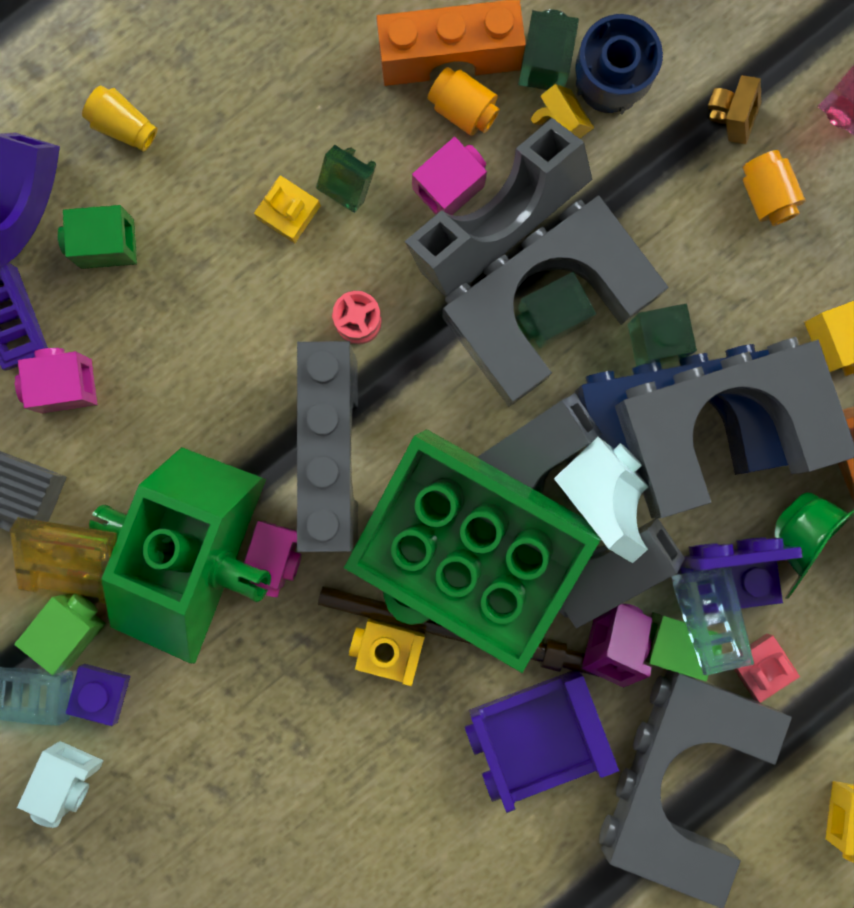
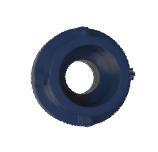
(621, 41)

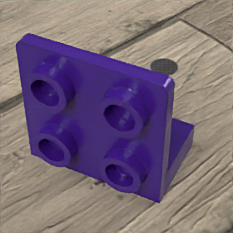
(752, 568)

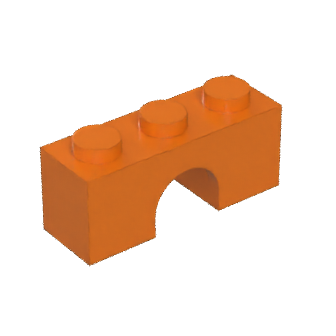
(480, 33)

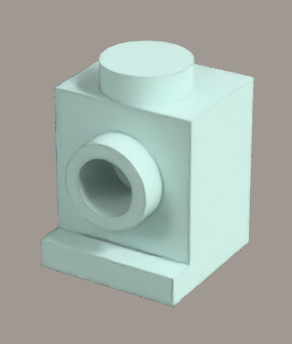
(58, 783)

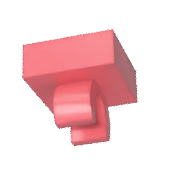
(770, 669)

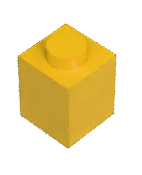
(836, 336)

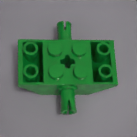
(180, 552)

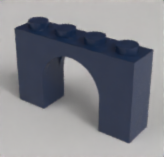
(748, 426)

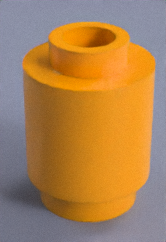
(464, 101)
(773, 188)

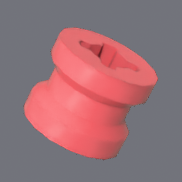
(352, 309)

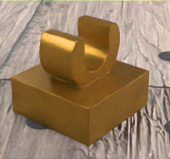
(737, 109)

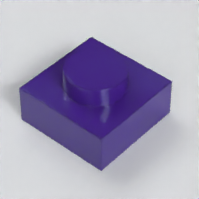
(97, 694)

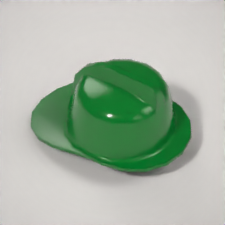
(809, 525)

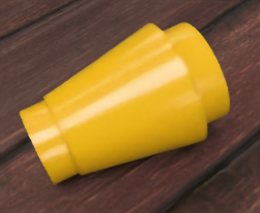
(117, 118)

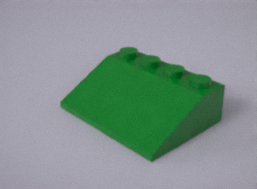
(473, 549)

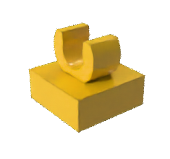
(565, 109)
(287, 209)

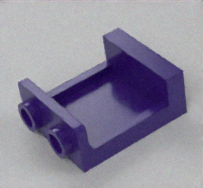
(540, 739)

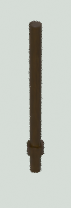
(551, 654)

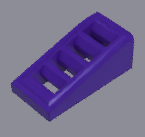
(21, 308)

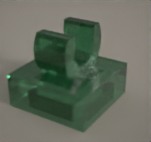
(345, 177)

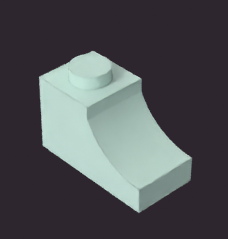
(607, 493)

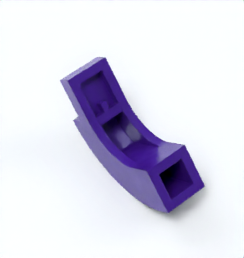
(25, 187)

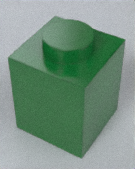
(98, 237)

